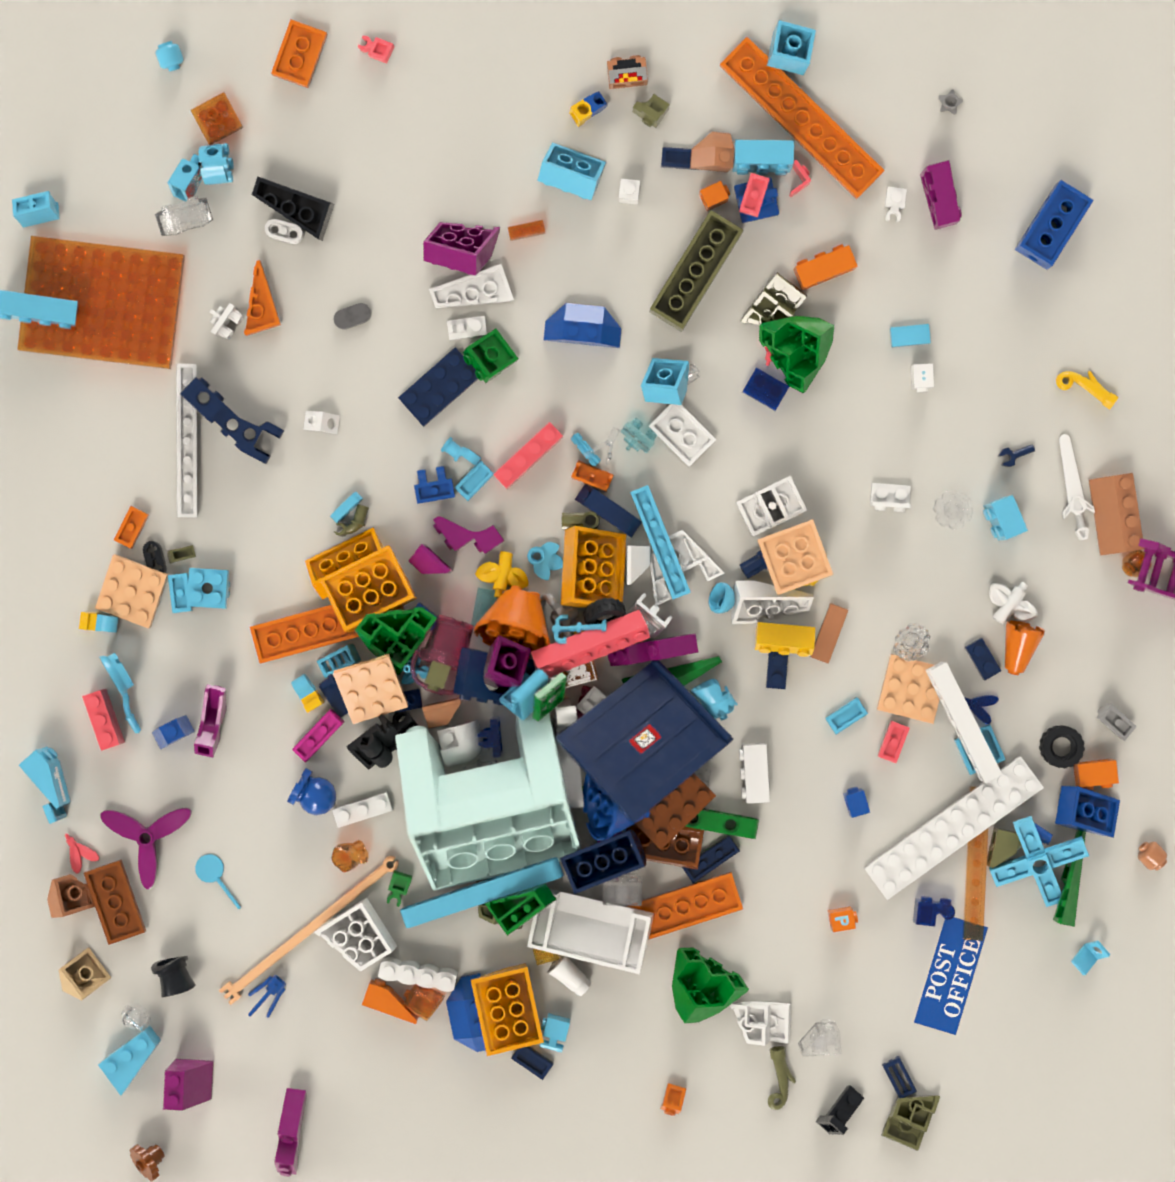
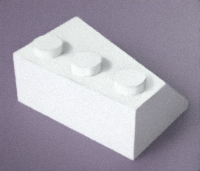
(358, 935)

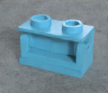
(35, 209)

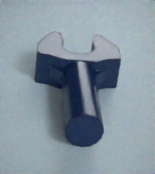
(1013, 455)

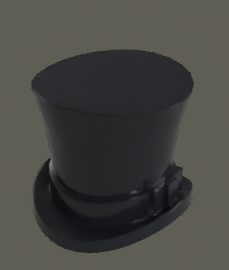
(173, 976)

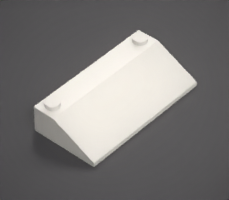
(592, 931)

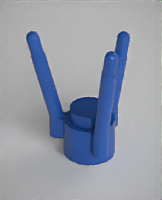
(275, 985)

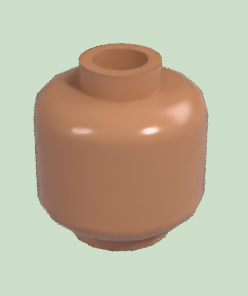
(1152, 855)

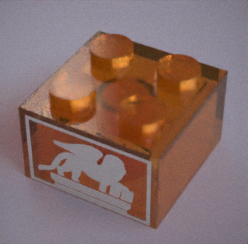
(581, 674)

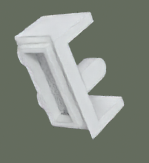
(654, 623)

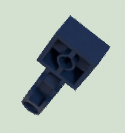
(217, 411)

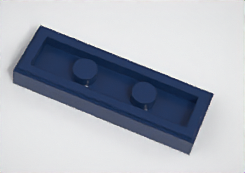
(713, 858)

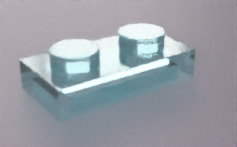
(484, 600)

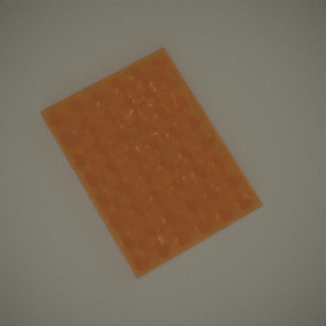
(123, 300)

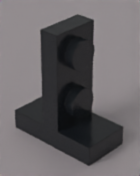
(841, 1112)

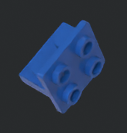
(769, 205)

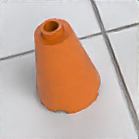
(1020, 645)

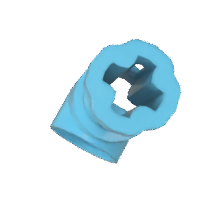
(456, 452)

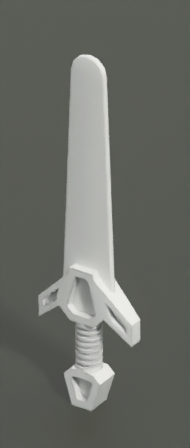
(1075, 496)

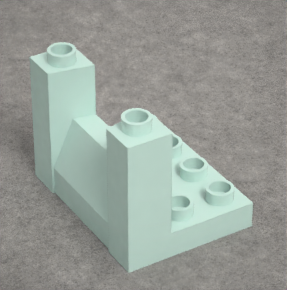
(486, 816)

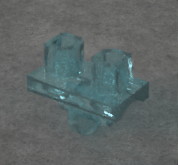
(636, 438)

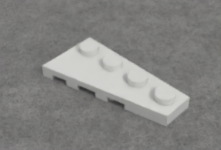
(484, 288)

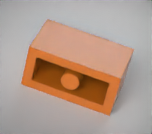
(1096, 773)

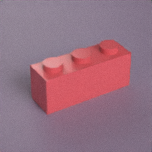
(103, 719)

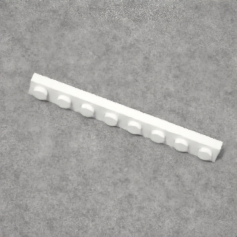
(186, 445)

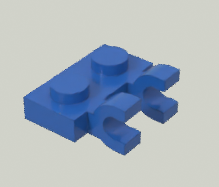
(435, 490)

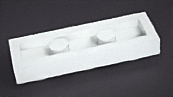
(362, 809)

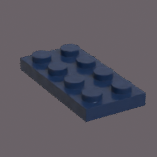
(439, 387)

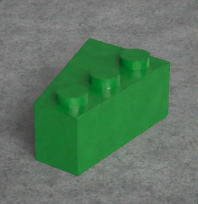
(520, 907)

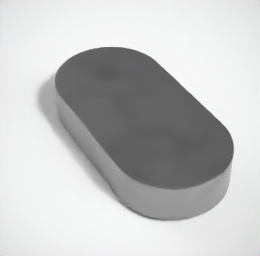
(352, 316)

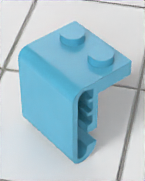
(521, 698)

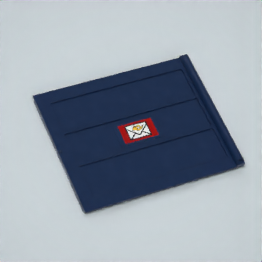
(644, 740)

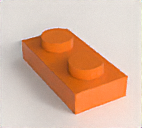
(131, 527)

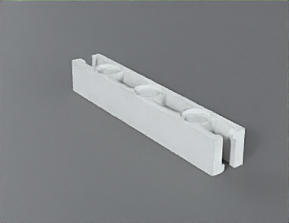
(963, 722)

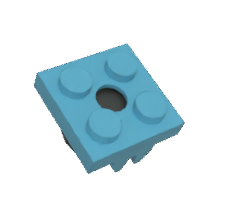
(208, 588)

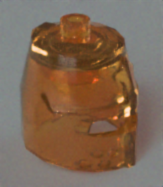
(422, 1001)

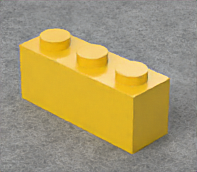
(784, 639)

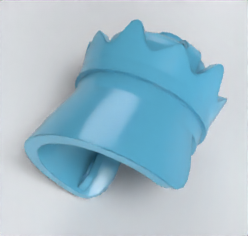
(714, 700)

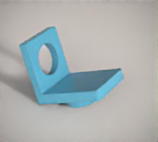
(1088, 956)

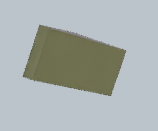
(181, 554)

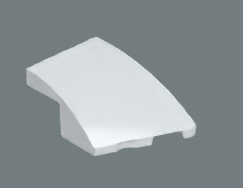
(763, 1021)

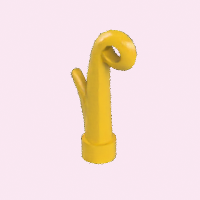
(1092, 386)

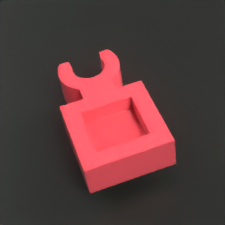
(379, 49)

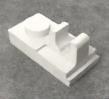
(467, 328)

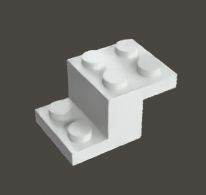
(771, 506)

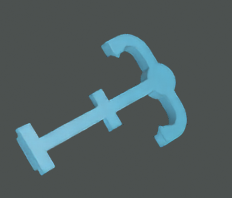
(557, 629)

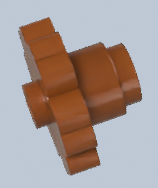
(147, 1160)

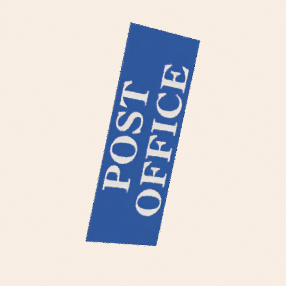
(949, 978)

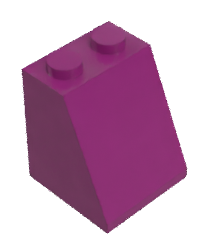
(505, 663)
(187, 1084)

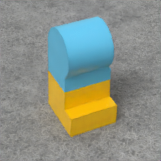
(98, 622)
(307, 693)

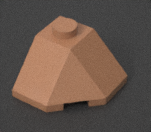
(713, 153)
(68, 896)

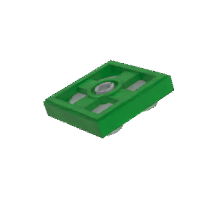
(549, 696)

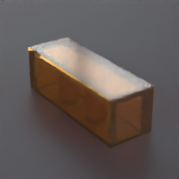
(526, 230)

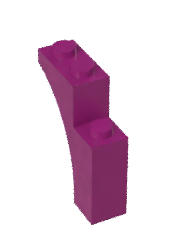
(655, 650)
(289, 1131)

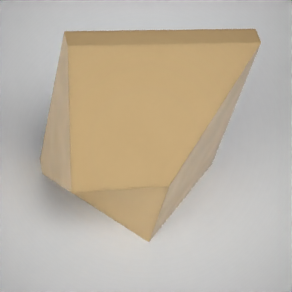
(83, 975)

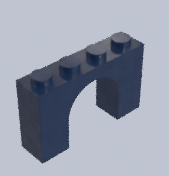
(470, 677)

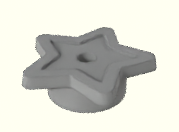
(950, 97)

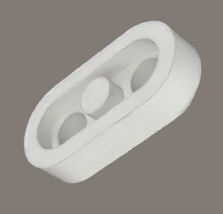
(284, 231)

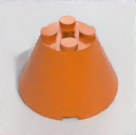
(516, 617)

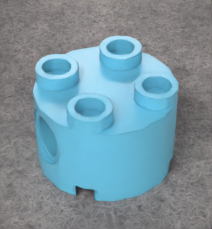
(216, 164)

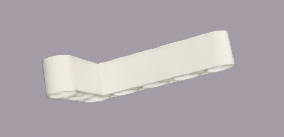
(571, 770)

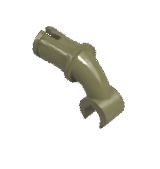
(356, 523)

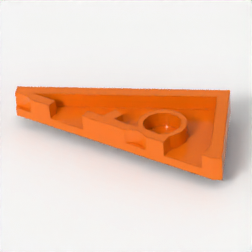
(262, 310)

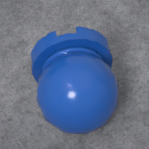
(314, 794)

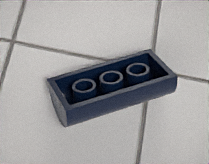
(604, 861)

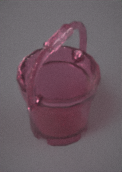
(443, 647)

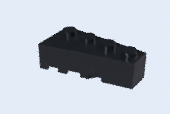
(302, 209)

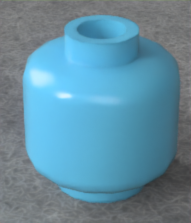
(169, 56)

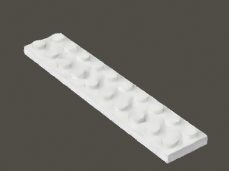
(953, 828)

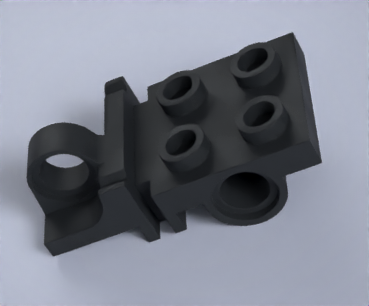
(379, 741)

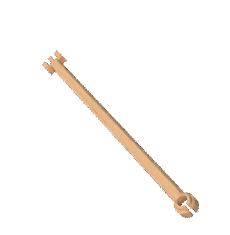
(234, 989)

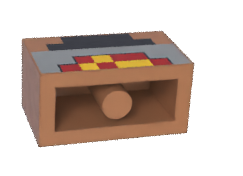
(627, 72)

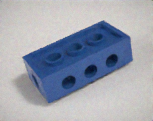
(1066, 222)

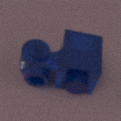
(927, 909)

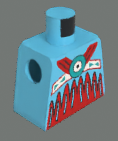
(186, 178)

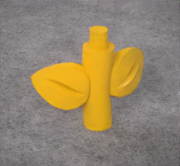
(502, 574)

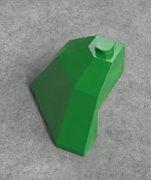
(797, 347)
(396, 633)
(703, 986)

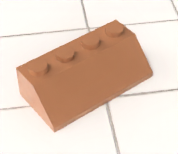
(1116, 513)

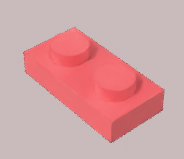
(754, 195)
(893, 741)

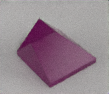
(428, 562)

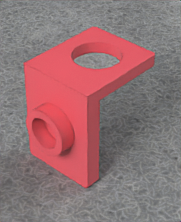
(804, 174)

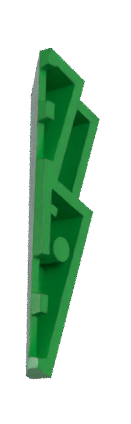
(688, 672)
(1067, 905)

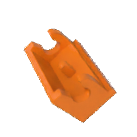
(592, 476)

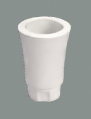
(569, 975)

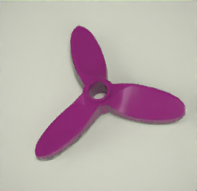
(132, 829)

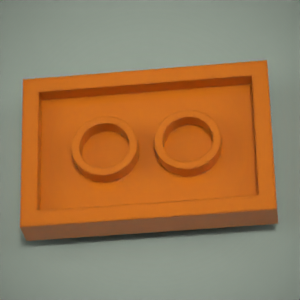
(299, 53)

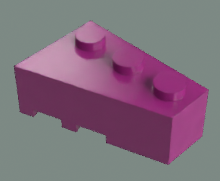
(941, 194)

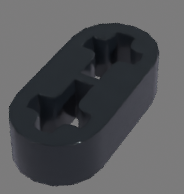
(159, 557)

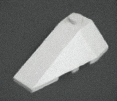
(759, 600)

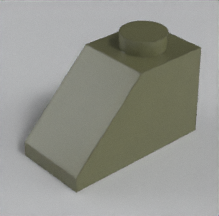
(437, 676)
(1002, 846)

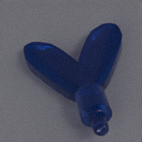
(977, 703)

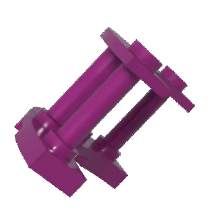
(1161, 552)

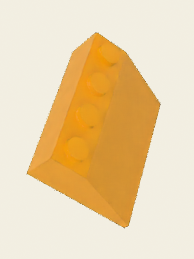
(592, 566)
(368, 587)
(507, 1010)

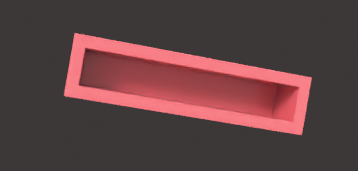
(528, 455)

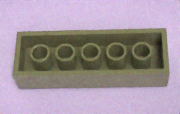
(696, 270)

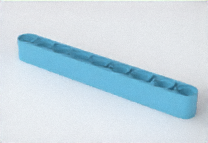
(482, 892)

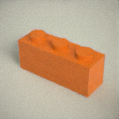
(825, 267)

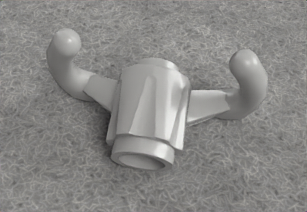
(560, 610)

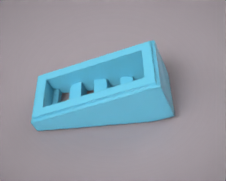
(349, 654)

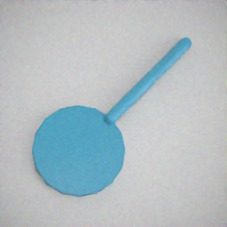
(210, 869)

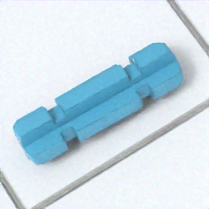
(584, 447)

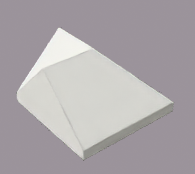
(637, 562)

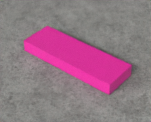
(318, 735)

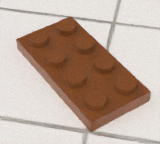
(676, 811)
(114, 902)

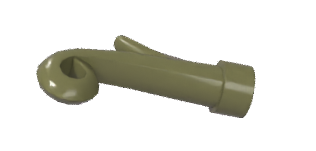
(783, 1074)

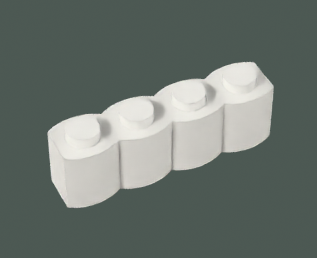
(424, 975)

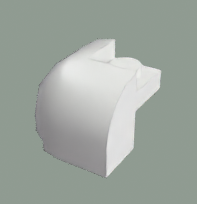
(460, 743)

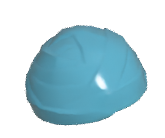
(721, 598)

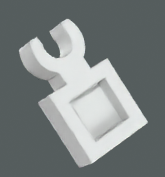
(895, 200)

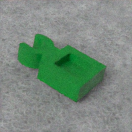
(398, 885)

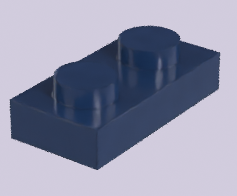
(982, 659)
(776, 670)

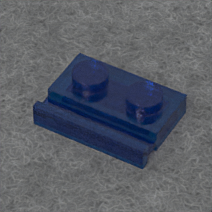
(765, 389)

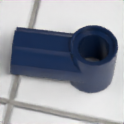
(753, 565)

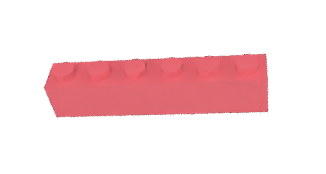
(591, 644)

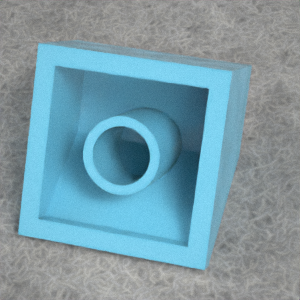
(666, 381)

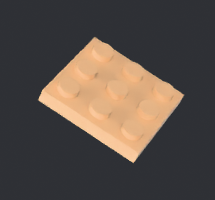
(795, 557)
(131, 591)
(370, 688)
(908, 690)

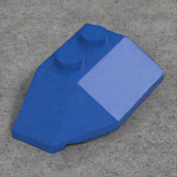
(583, 326)
(464, 1014)

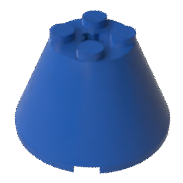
(603, 815)

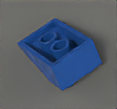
(1087, 811)

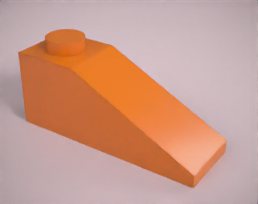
(384, 999)

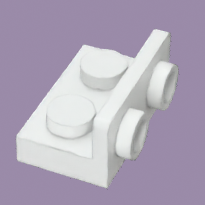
(890, 496)

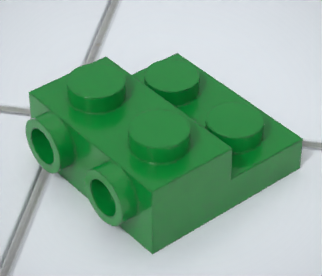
(489, 356)

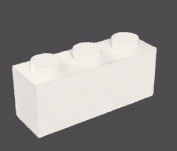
(754, 773)

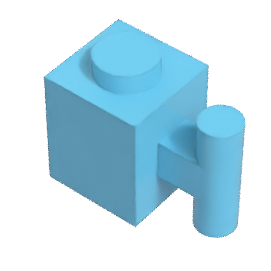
(556, 1029)

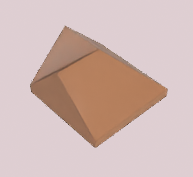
(441, 712)

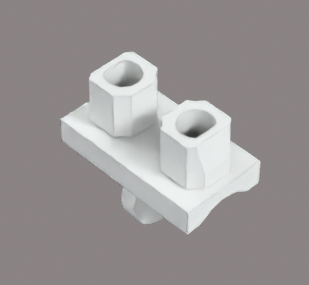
(229, 314)

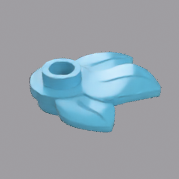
(548, 561)

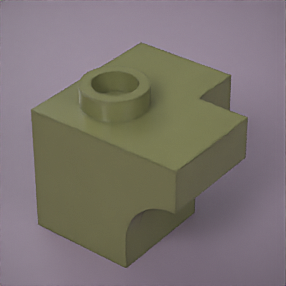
(651, 111)

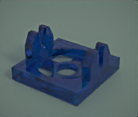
(493, 736)

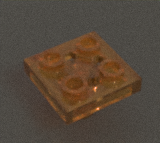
(213, 112)

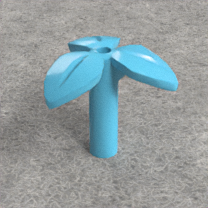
(422, 671)

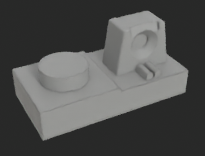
(1116, 721)

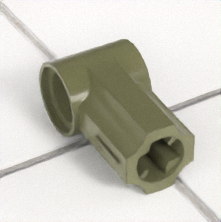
(578, 519)

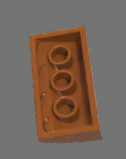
(681, 851)

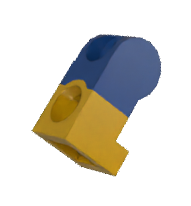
(587, 108)

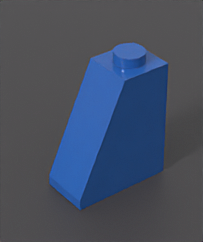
(173, 731)

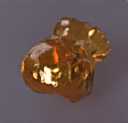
(349, 855)

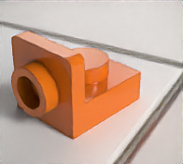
(673, 1099)

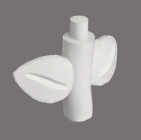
(1011, 603)

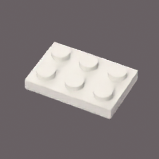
(682, 433)

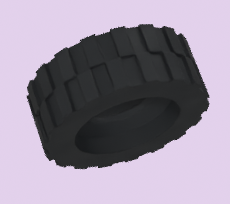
(601, 608)
(1072, 757)

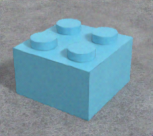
(791, 47)
(1004, 518)

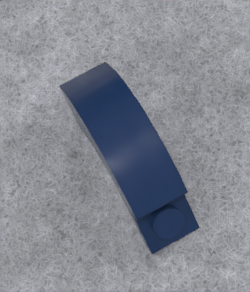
(608, 510)

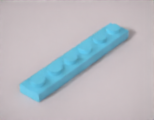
(660, 542)

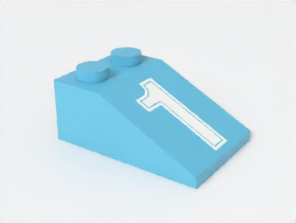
(47, 774)

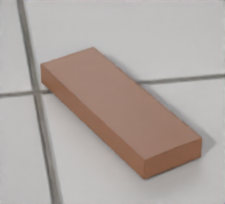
(829, 633)

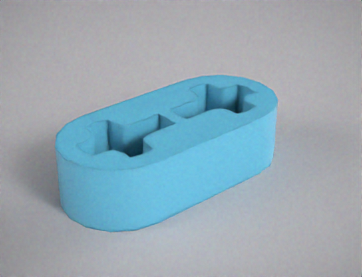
(346, 507)

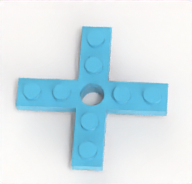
(1034, 850)

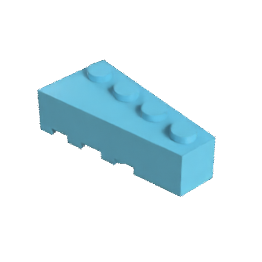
(38, 309)

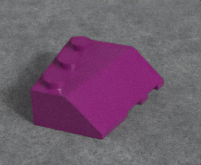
(460, 247)

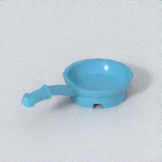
(122, 682)

